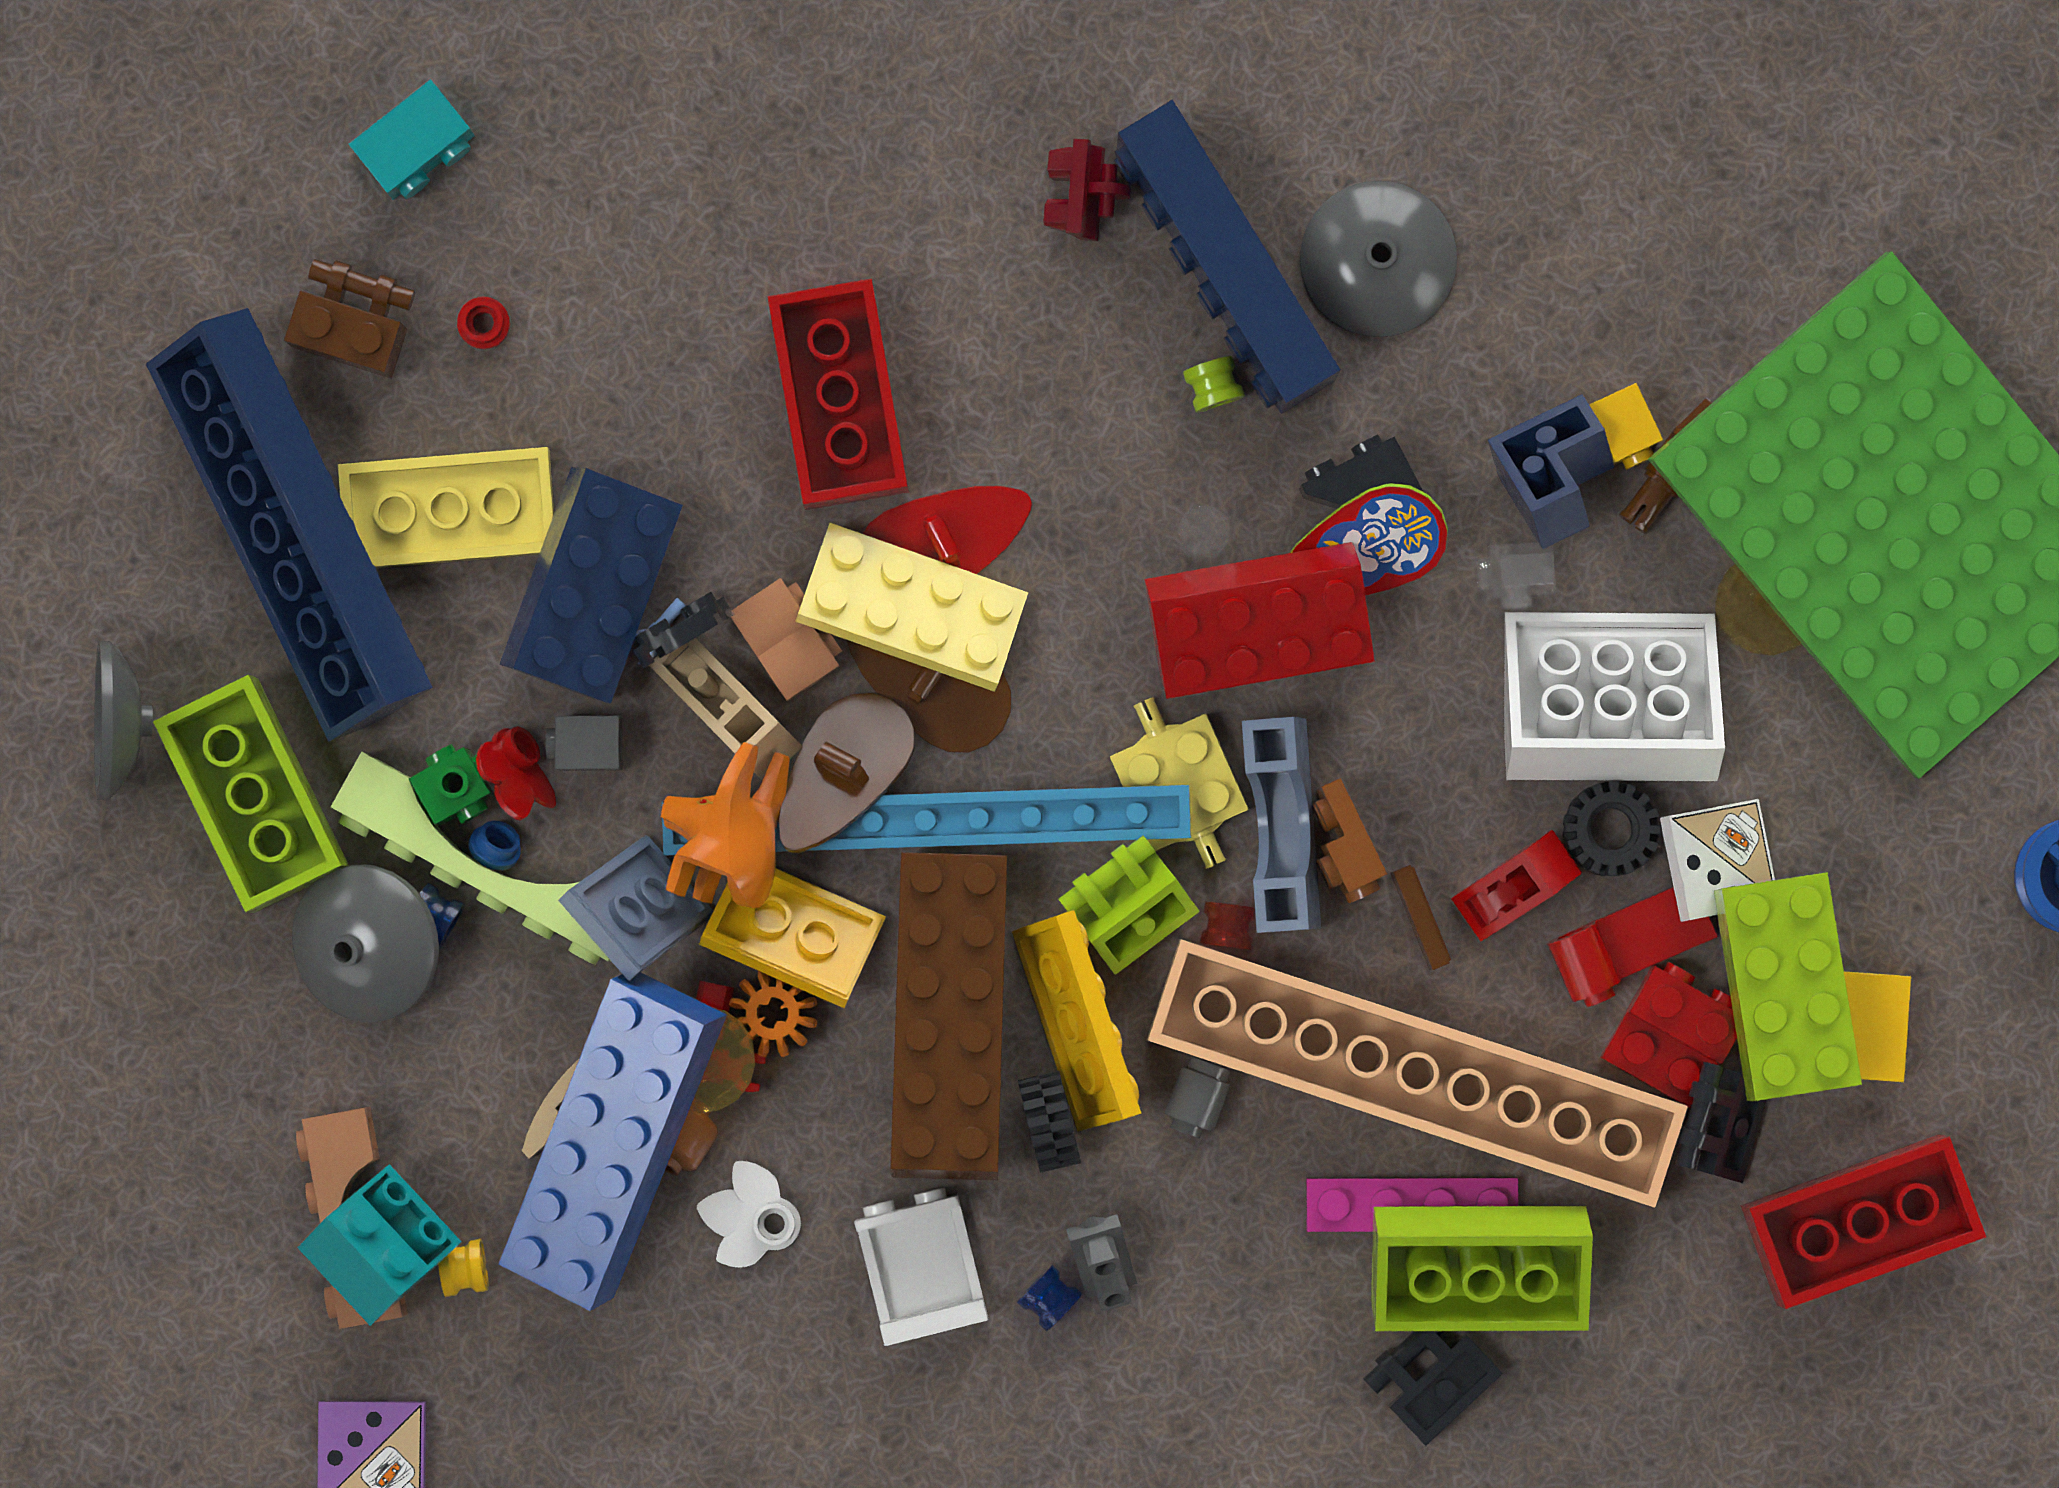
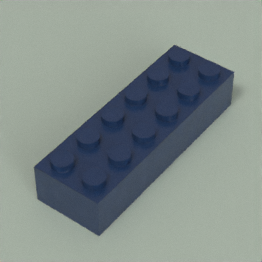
(1226, 257)

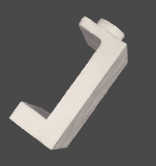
(920, 1267)

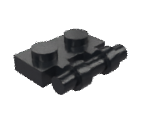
(1731, 1129)
(1442, 1389)

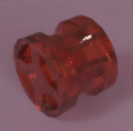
(1227, 925)

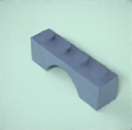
(1281, 786)

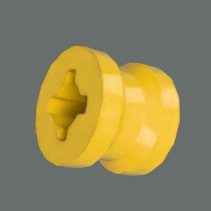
(464, 1269)

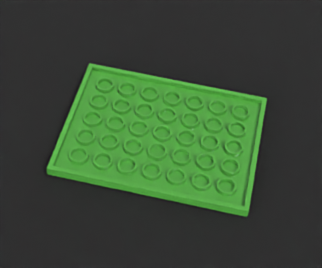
(1887, 511)

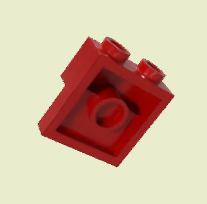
(1672, 1032)

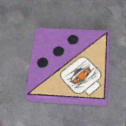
(371, 1444)

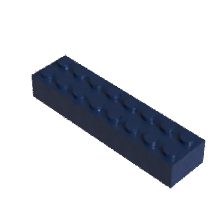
(288, 524)

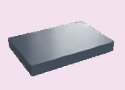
(631, 911)

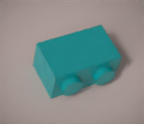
(413, 141)

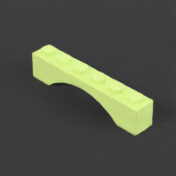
(387, 803)

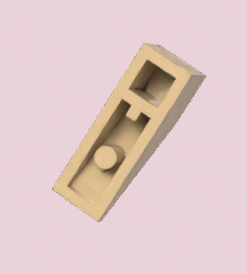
(724, 703)

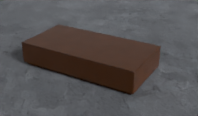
(1421, 917)

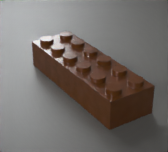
(949, 1016)

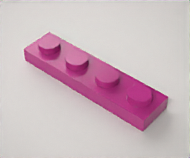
(1350, 1202)

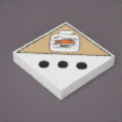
(1714, 852)

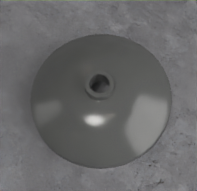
(1372, 295)
(117, 720)
(389, 938)

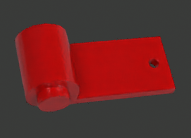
(1623, 943)

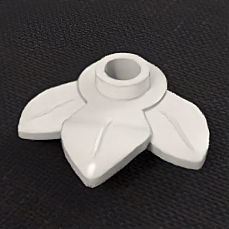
(742, 1213)

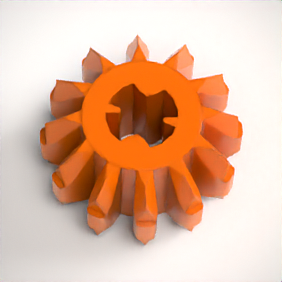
(782, 1028)

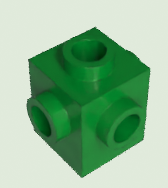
(434, 786)

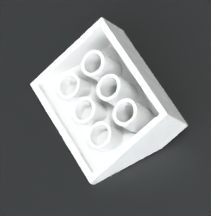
(1612, 697)

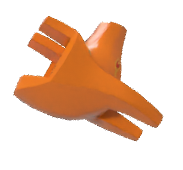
(729, 832)

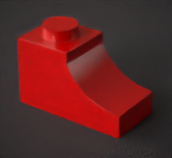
(1517, 885)

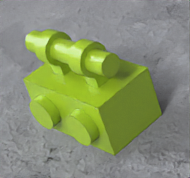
(1129, 904)

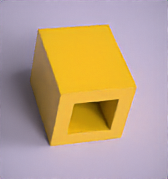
(1628, 426)

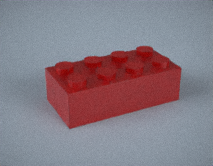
(838, 394)
(1260, 620)
(1863, 1221)

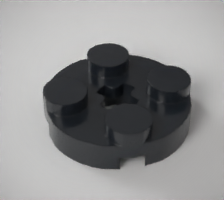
(697, 621)

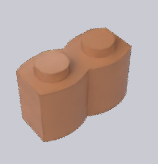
(788, 650)

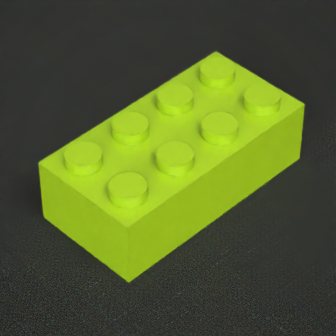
(250, 793)
(1787, 987)
(1481, 1268)

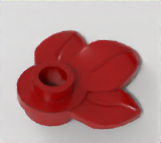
(513, 768)

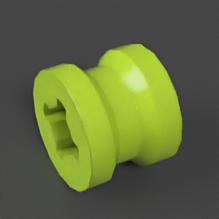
(1213, 384)

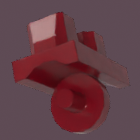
(1090, 190)

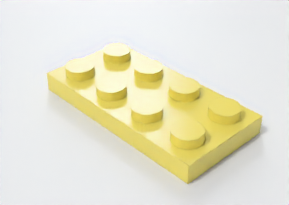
(450, 506)
(912, 607)

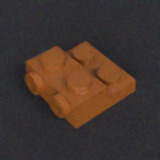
(1350, 858)

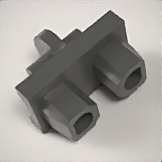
(1103, 1260)

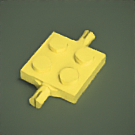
(1184, 756)

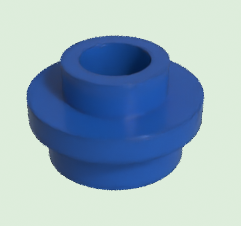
(495, 845)

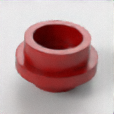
(480, 306)

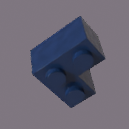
(1546, 461)

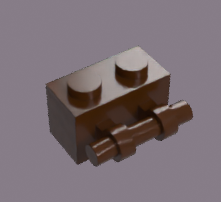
(345, 332)

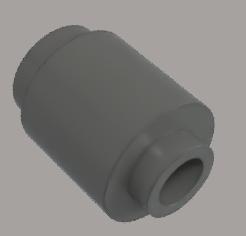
(1198, 1097)

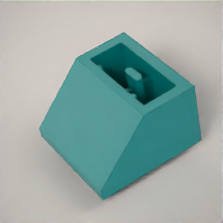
(379, 1244)

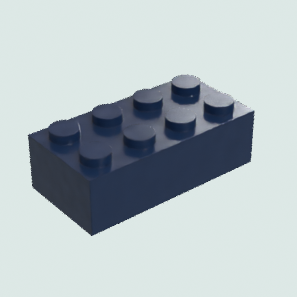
(591, 584)

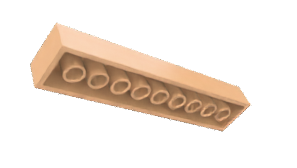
(1417, 1073)

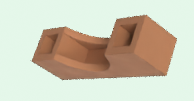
(338, 1151)

